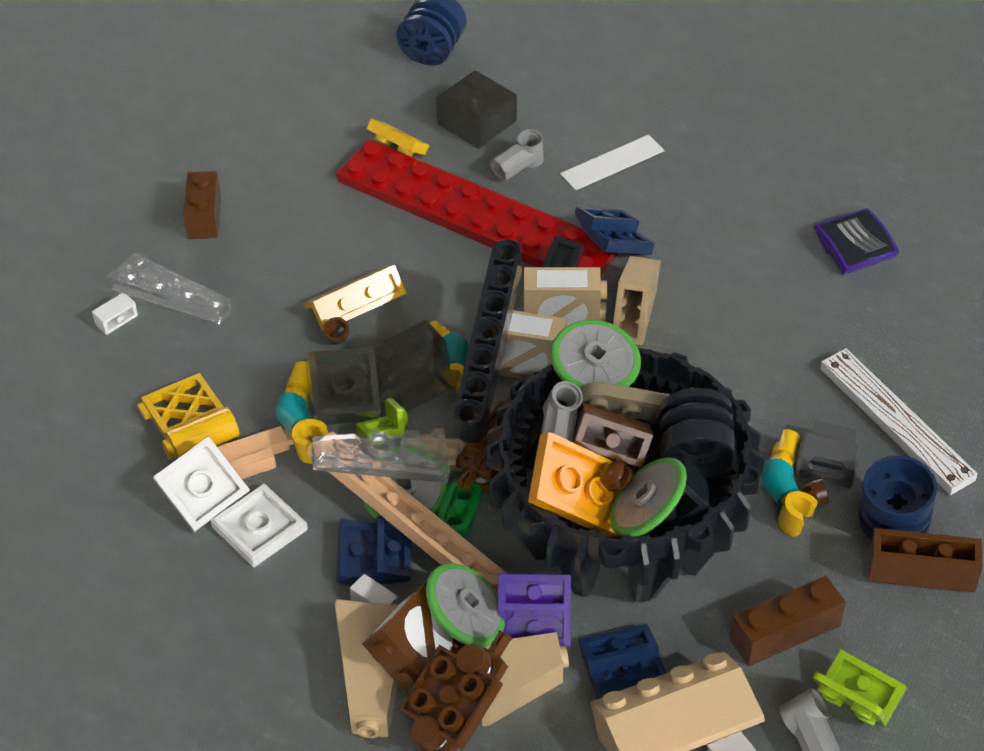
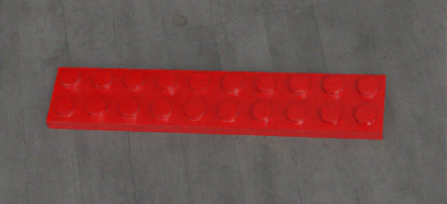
(462, 205)

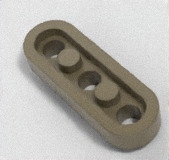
(624, 400)

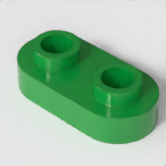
(458, 511)

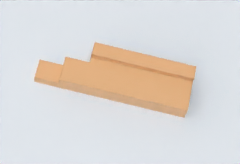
(256, 452)

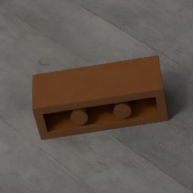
(925, 560)
(787, 620)

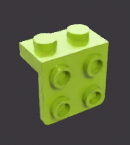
(862, 687)

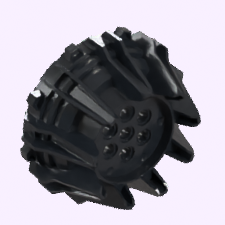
(582, 551)

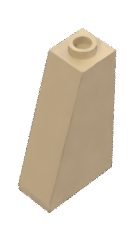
(368, 685)

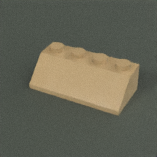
(678, 708)

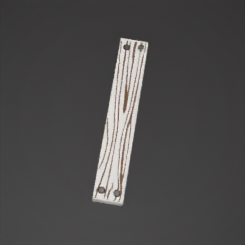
(898, 421)

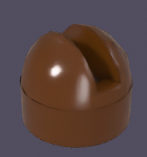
(332, 326)
(612, 473)
(816, 489)

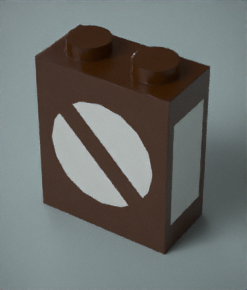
(408, 639)

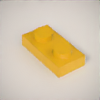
(406, 143)

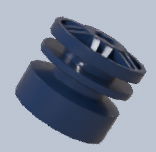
(431, 30)
(897, 496)

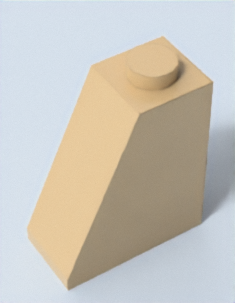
(636, 296)
(532, 670)

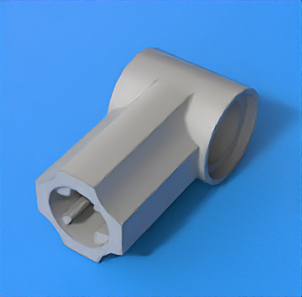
(523, 154)
(559, 418)
(807, 719)

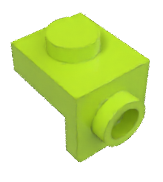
(392, 423)

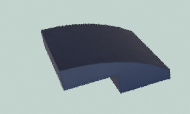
(613, 230)
(372, 550)
(621, 658)

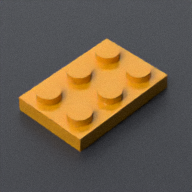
(570, 484)

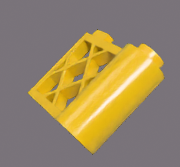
(195, 426)

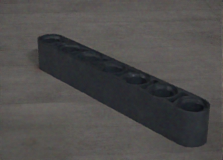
(491, 322)

